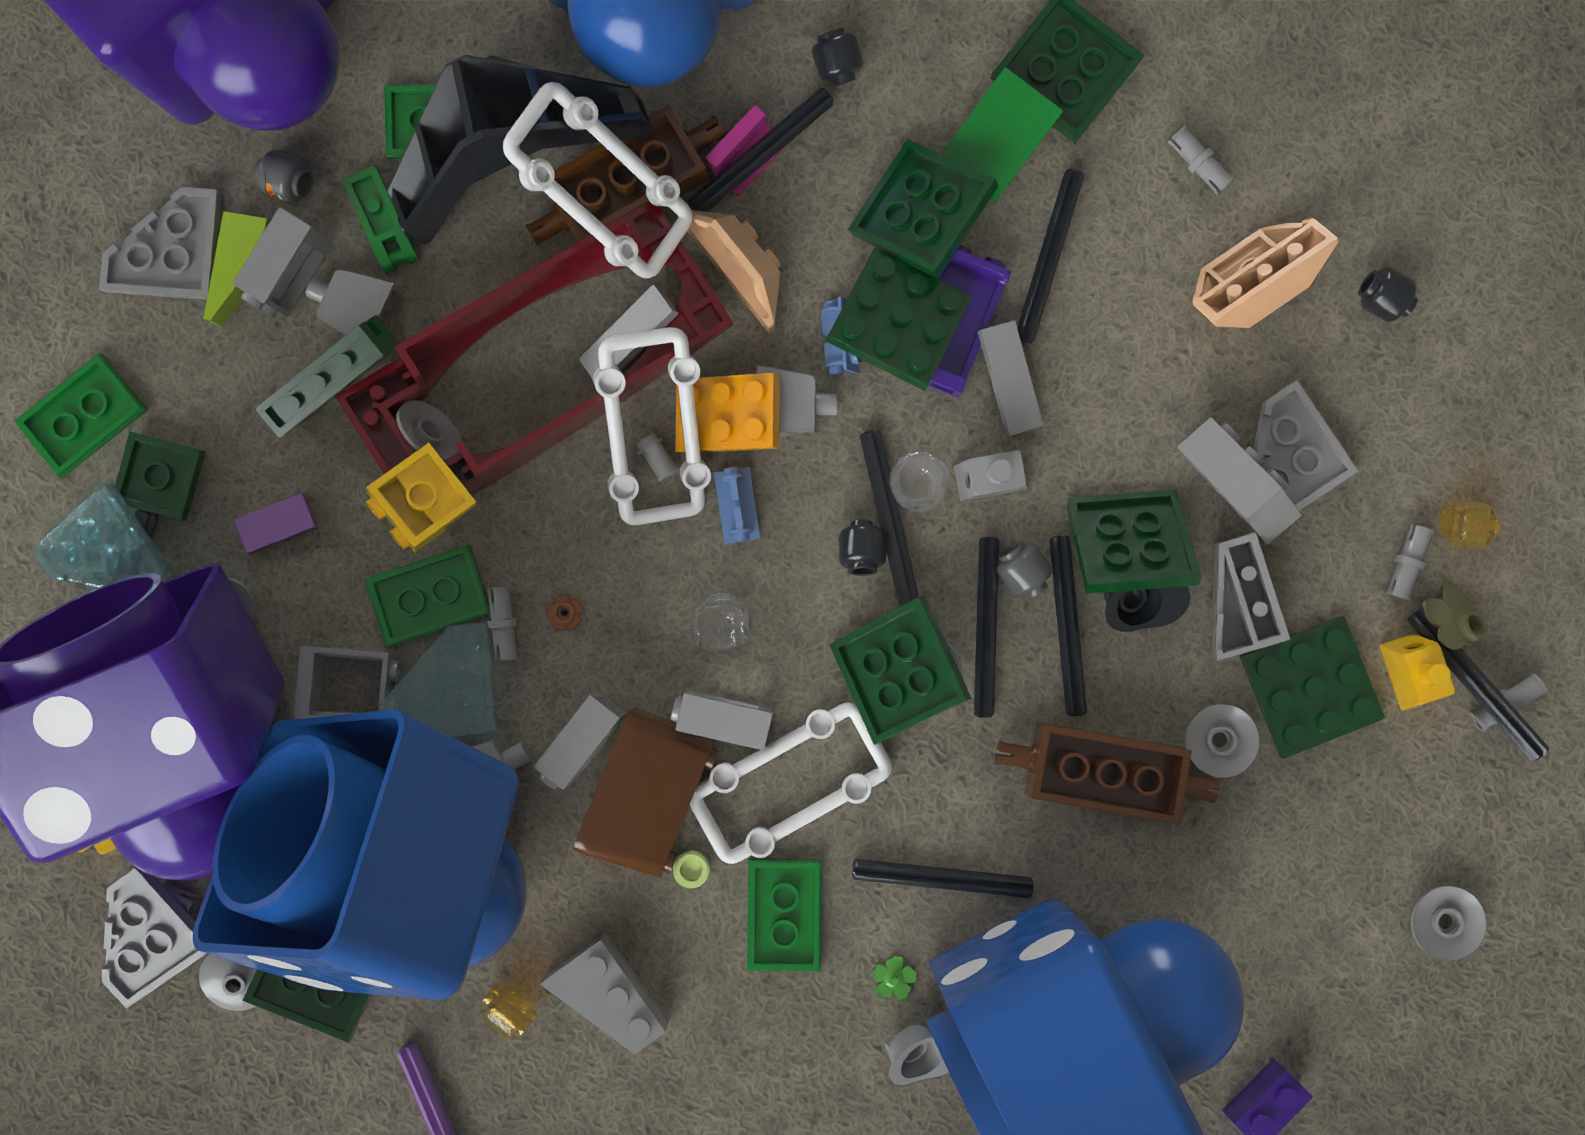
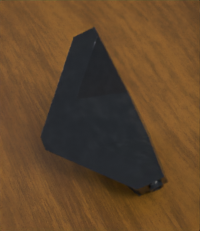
(466, 128)

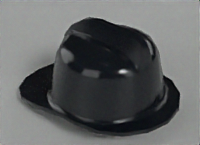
(1145, 608)

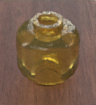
(1469, 525)
(509, 1009)

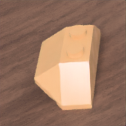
(740, 261)
(1262, 272)

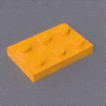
(734, 413)

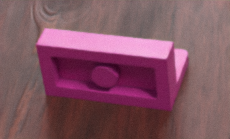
(736, 142)

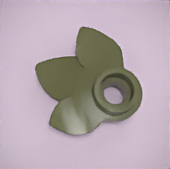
(1455, 619)

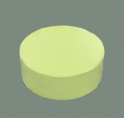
(691, 869)

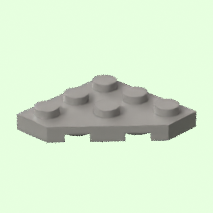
(168, 249)
(1300, 446)
(144, 937)

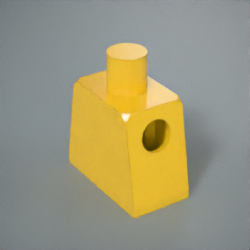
(1417, 673)

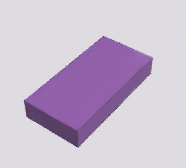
(276, 523)

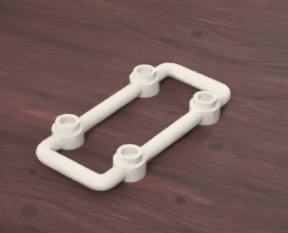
(539, 176)
(610, 384)
(761, 840)

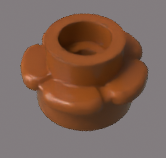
(574, 610)

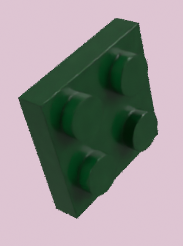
(159, 475)

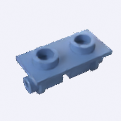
(835, 358)
(737, 505)

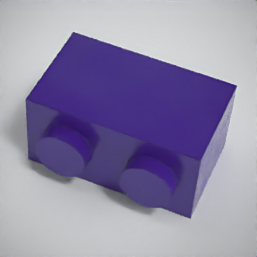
(1267, 1101)

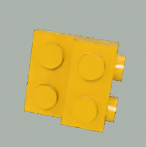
(419, 498)

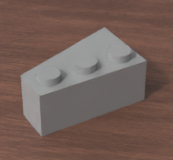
(1241, 479)
(1243, 599)
(608, 994)

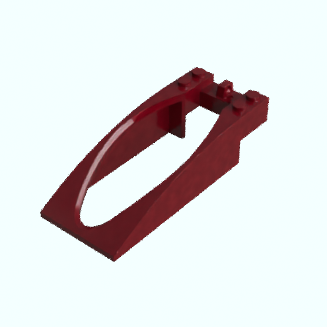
(434, 350)

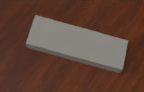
(649, 312)
(1010, 378)

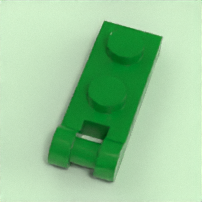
(379, 218)

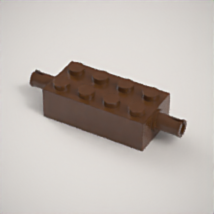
(612, 190)
(1107, 772)

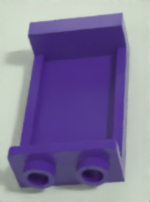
(984, 282)

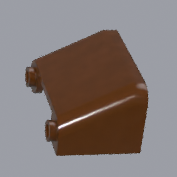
(644, 794)

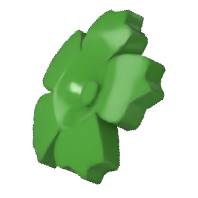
(894, 978)

